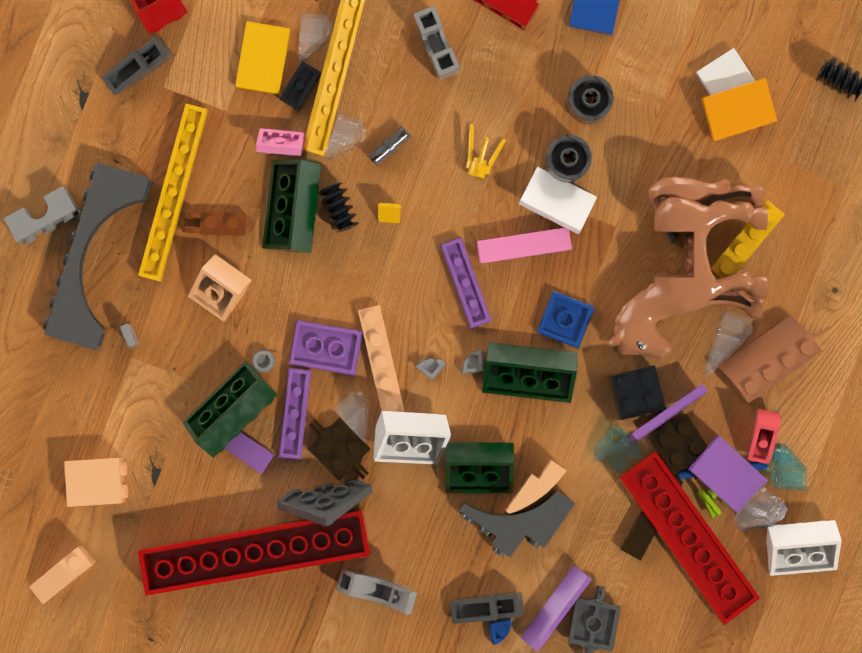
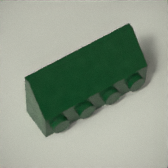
(291, 206)
(530, 372)
(229, 409)

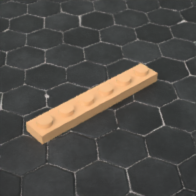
(381, 359)

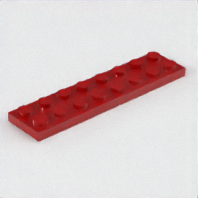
(689, 538)

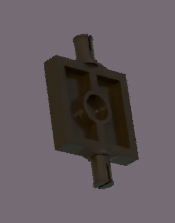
(678, 443)
(339, 449)

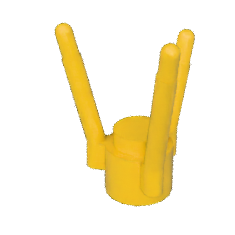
(478, 166)

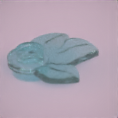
(616, 452)

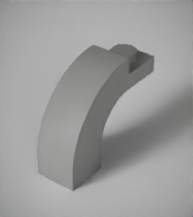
(376, 589)

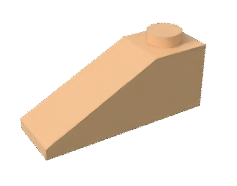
(63, 574)

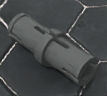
(389, 146)

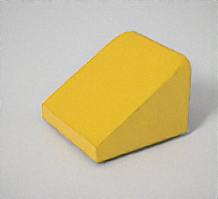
(389, 212)

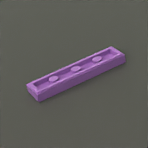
(465, 282)
(294, 413)
(667, 414)
(556, 608)

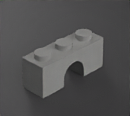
(436, 44)
(60, 209)

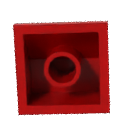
(158, 13)

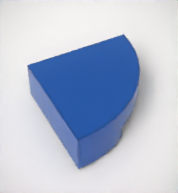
(499, 629)

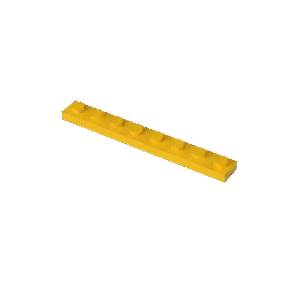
(333, 76)
(173, 192)

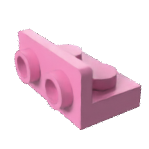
(280, 142)

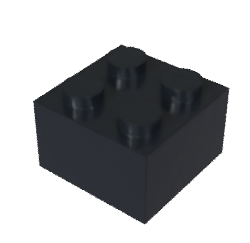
(637, 392)

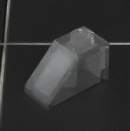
(313, 34)
(345, 136)
(355, 413)
(760, 511)

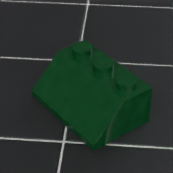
(479, 467)

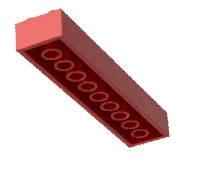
(252, 553)

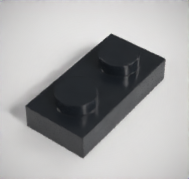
(300, 86)

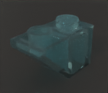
(789, 470)

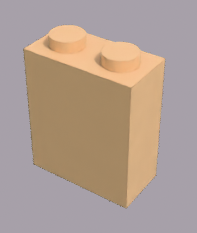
(95, 481)

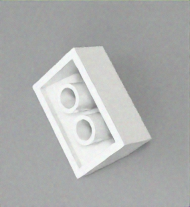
(410, 437)
(803, 547)

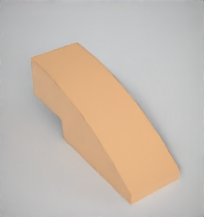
(535, 488)

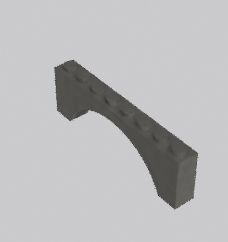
(108, 194)

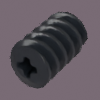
(841, 78)
(338, 208)

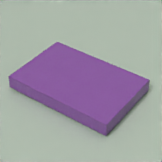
(325, 347)
(727, 474)

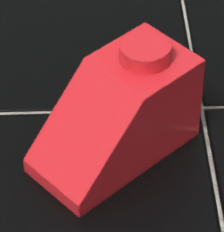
(764, 436)

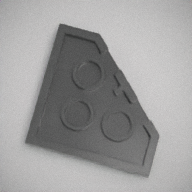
(325, 502)

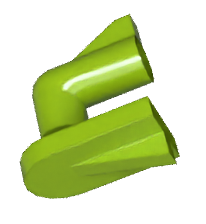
(707, 500)

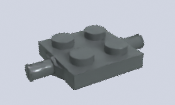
(594, 623)

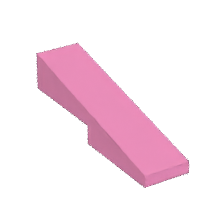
(524, 245)

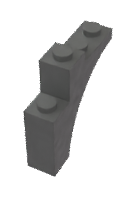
(510, 529)

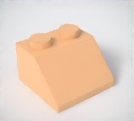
(219, 287)

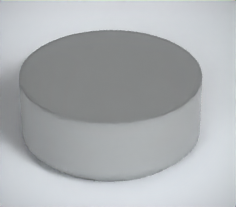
(263, 361)

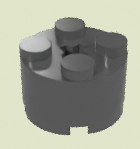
(585, 88)
(580, 155)

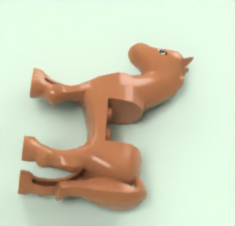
(694, 209)

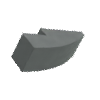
(138, 65)
(487, 607)

